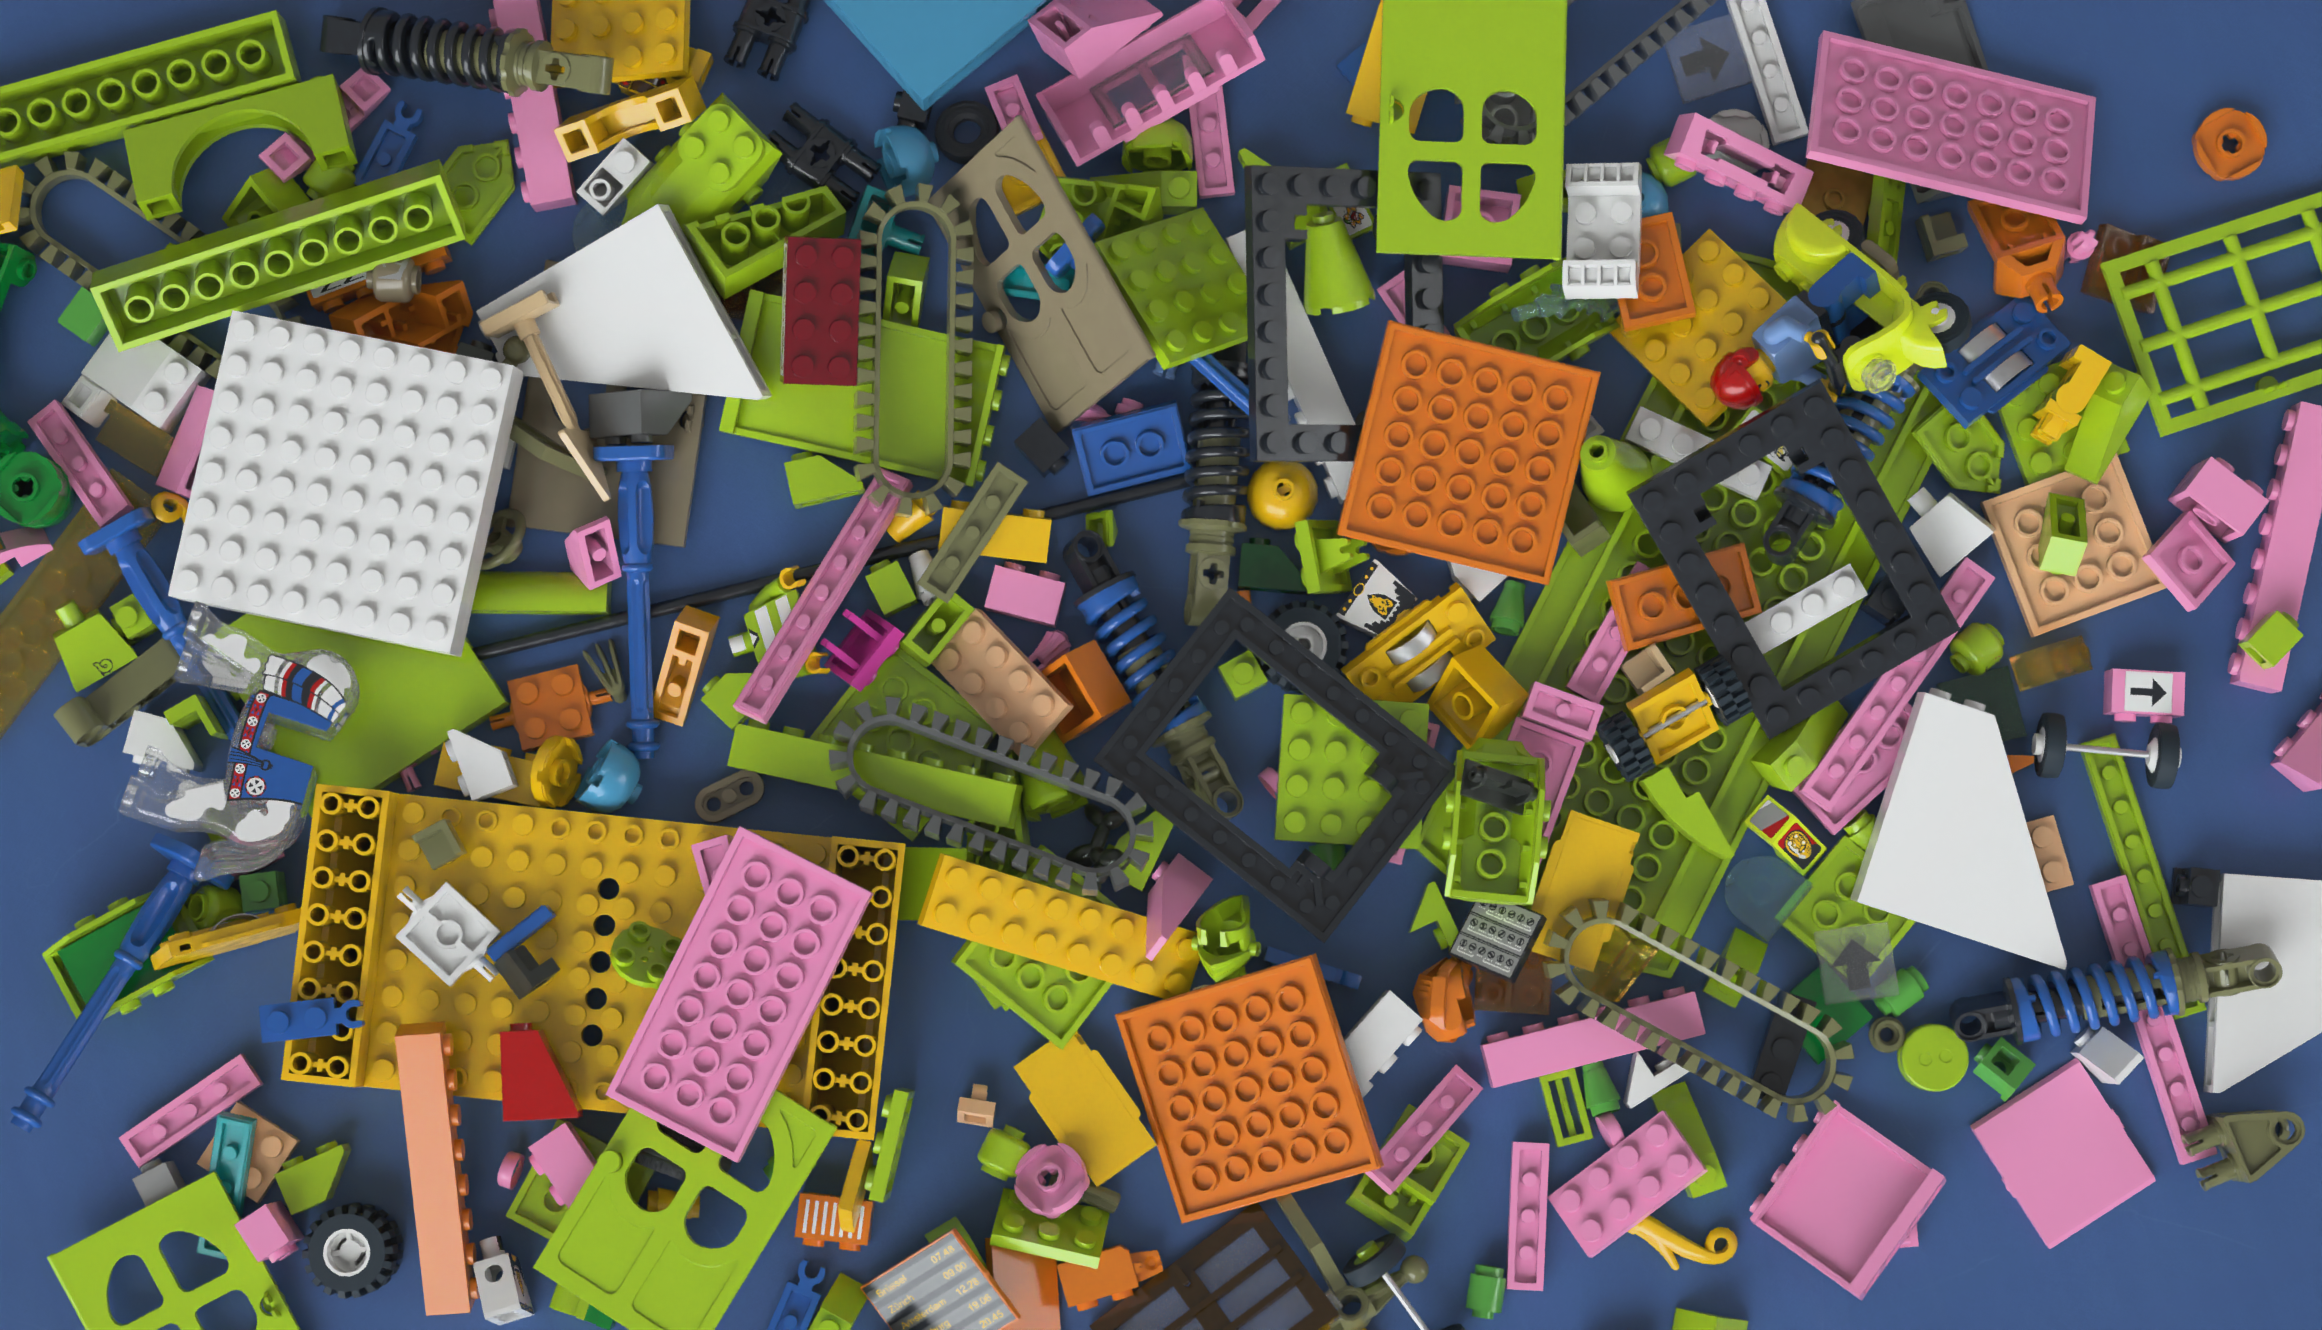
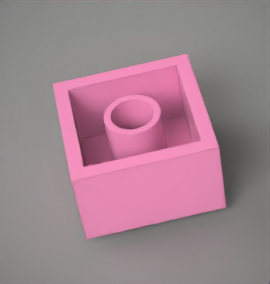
(1494, 207)
(2219, 498)

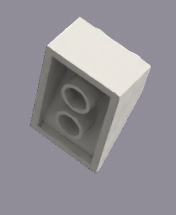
(147, 379)

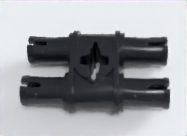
(779, 36)
(840, 152)

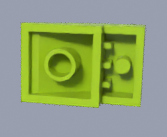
(1411, 1201)

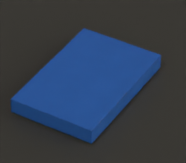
(1131, 448)

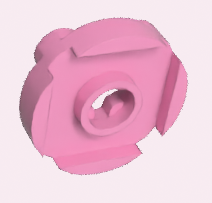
(1064, 1193)

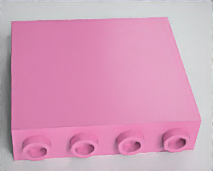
(1846, 1200)

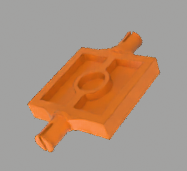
(550, 706)

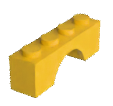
(647, 111)

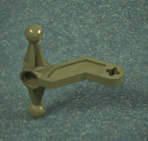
(529, 437)
(1371, 1296)

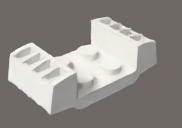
(1603, 231)

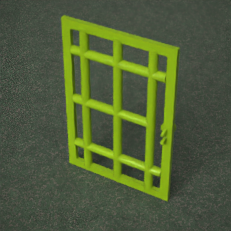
(2255, 309)

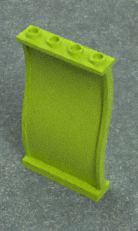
(910, 398)

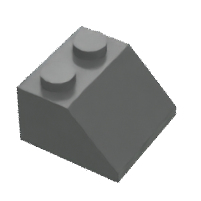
(634, 414)

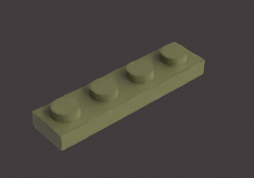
(972, 532)

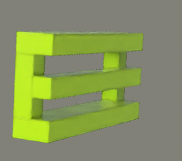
(1573, 1137)

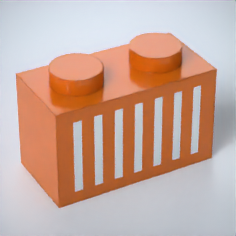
(819, 1222)

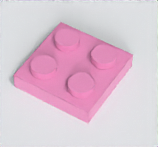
(2188, 561)

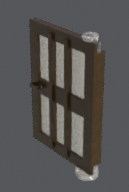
(1230, 1281)

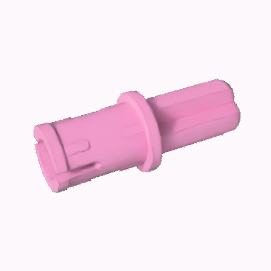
(2080, 245)

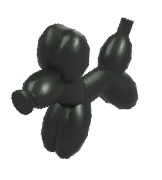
(1094, 853)

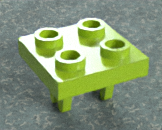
(1326, 556)

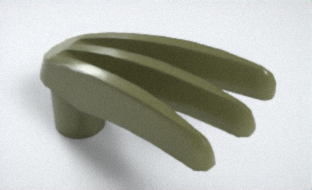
(612, 678)

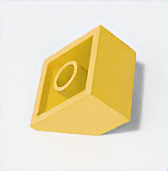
(1476, 696)

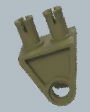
(2245, 1142)

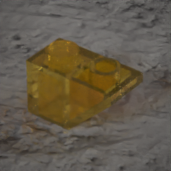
(2051, 663)

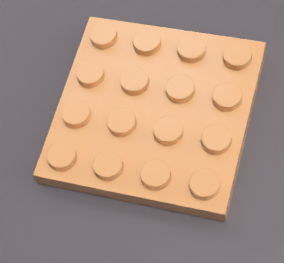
(2110, 566)

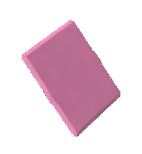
(2062, 1153)

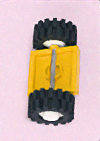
(1673, 716)

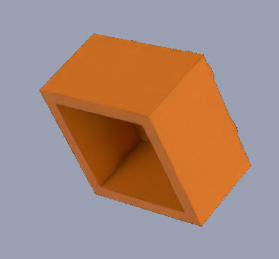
(1090, 686)

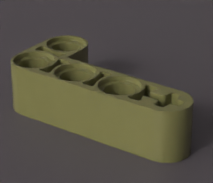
(114, 702)

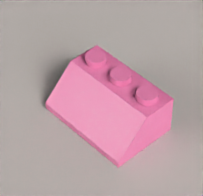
(182, 460)
(2301, 755)

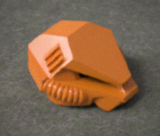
(1445, 999)

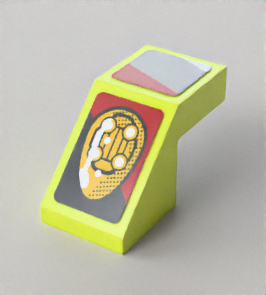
(1786, 835)

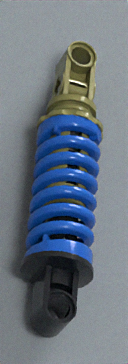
(1809, 496)
(1143, 661)
(2119, 990)

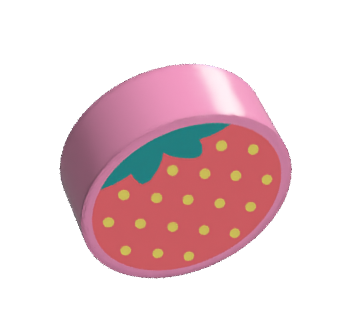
(1269, 780)
(510, 1170)

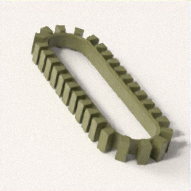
(74, 265)
(961, 347)
(1725, 971)

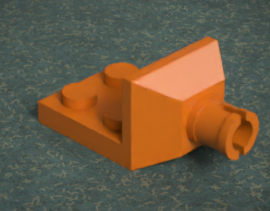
(2025, 252)

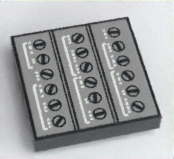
(1497, 938)

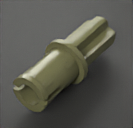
(1097, 1196)

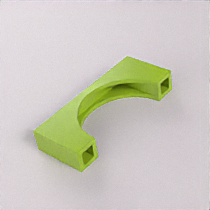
(166, 149)

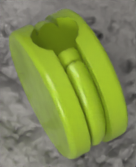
(1933, 1057)

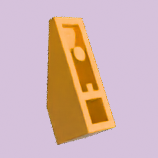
(684, 664)

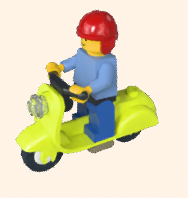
(1835, 295)

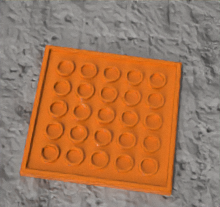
(1468, 452)
(1249, 1089)

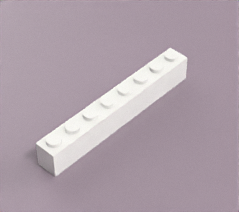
(1309, 375)

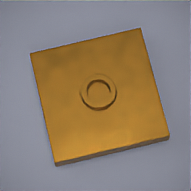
(1838, 189)

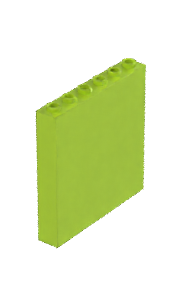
(402, 709)

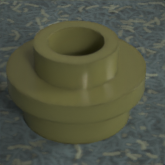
(1898, 1034)

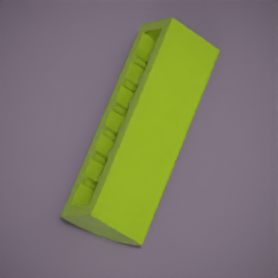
(539, 594)

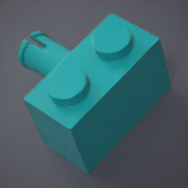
(892, 234)

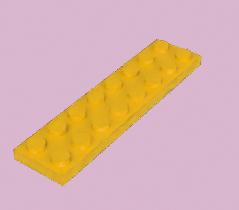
(1055, 928)

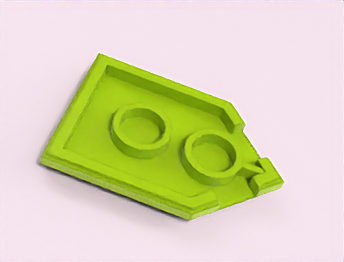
(480, 182)
(1963, 456)

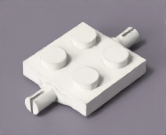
(448, 934)

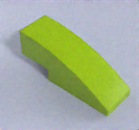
(1686, 814)

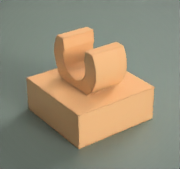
(976, 1109)

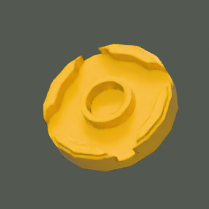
(555, 771)

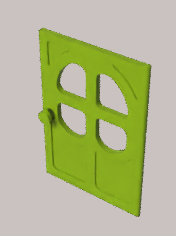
(1474, 53)
(198, 1209)
(644, 1262)

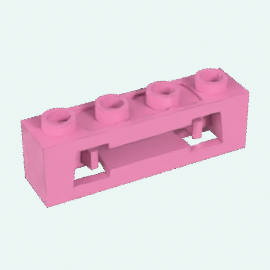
(1699, 136)

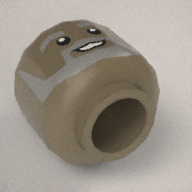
(395, 281)

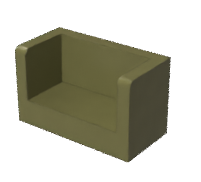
(1582, 524)

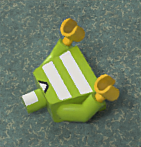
(767, 616)

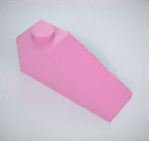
(1171, 899)

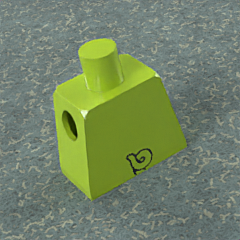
(89, 645)

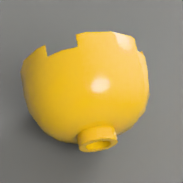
(1268, 501)

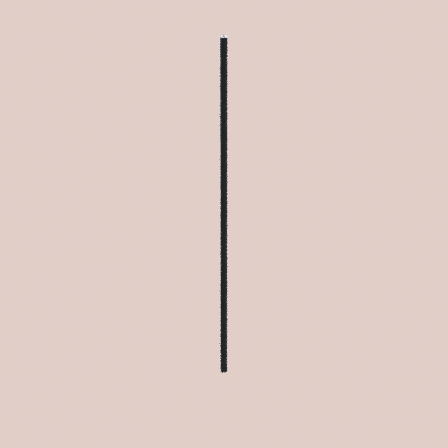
(756, 585)

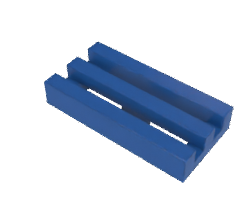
(521, 932)

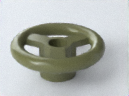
(501, 543)

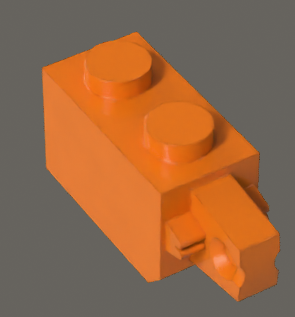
(1116, 1276)

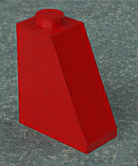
(533, 1078)

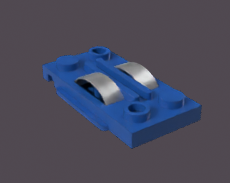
(1996, 362)

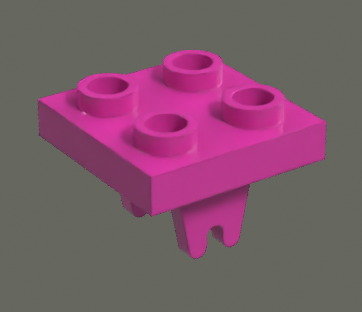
(863, 649)

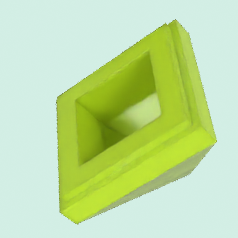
(1103, 524)

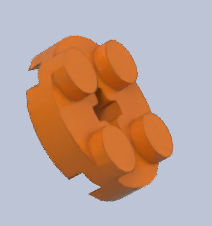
(2223, 164)

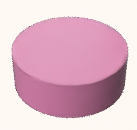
(1609, 1129)

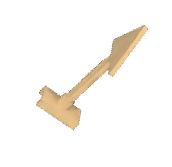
(522, 319)

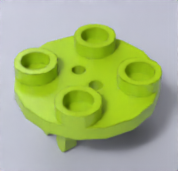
(633, 948)

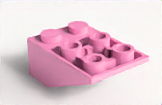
(1090, 31)

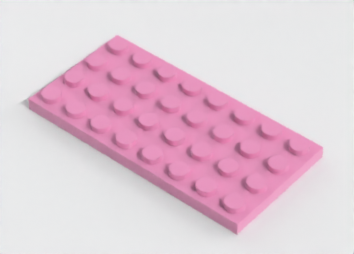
(1951, 127)
(739, 994)

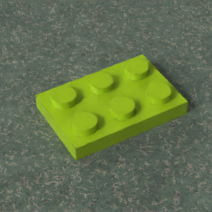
(1071, 1237)

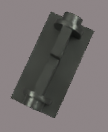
(1496, 787)

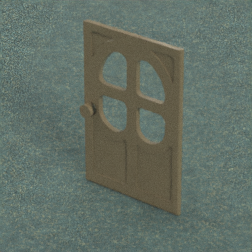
(1082, 336)
(564, 501)

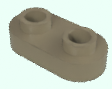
(729, 793)

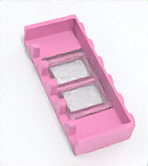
(1151, 78)

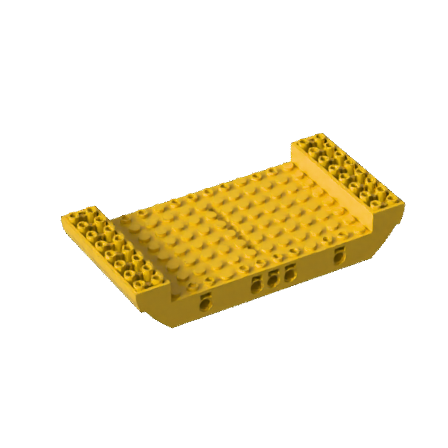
(556, 858)

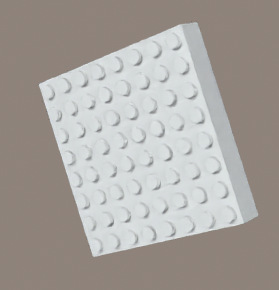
(346, 483)

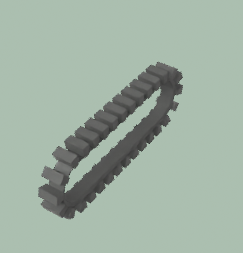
(1609, 73)
(850, 783)

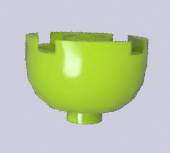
(1159, 149)

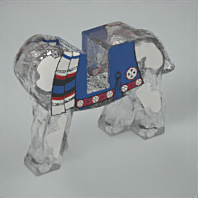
(264, 794)

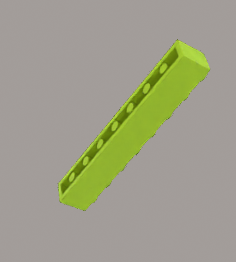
(926, 783)

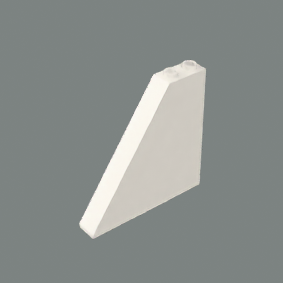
(638, 316)
(1955, 836)
(2265, 1023)

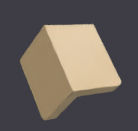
(1647, 669)

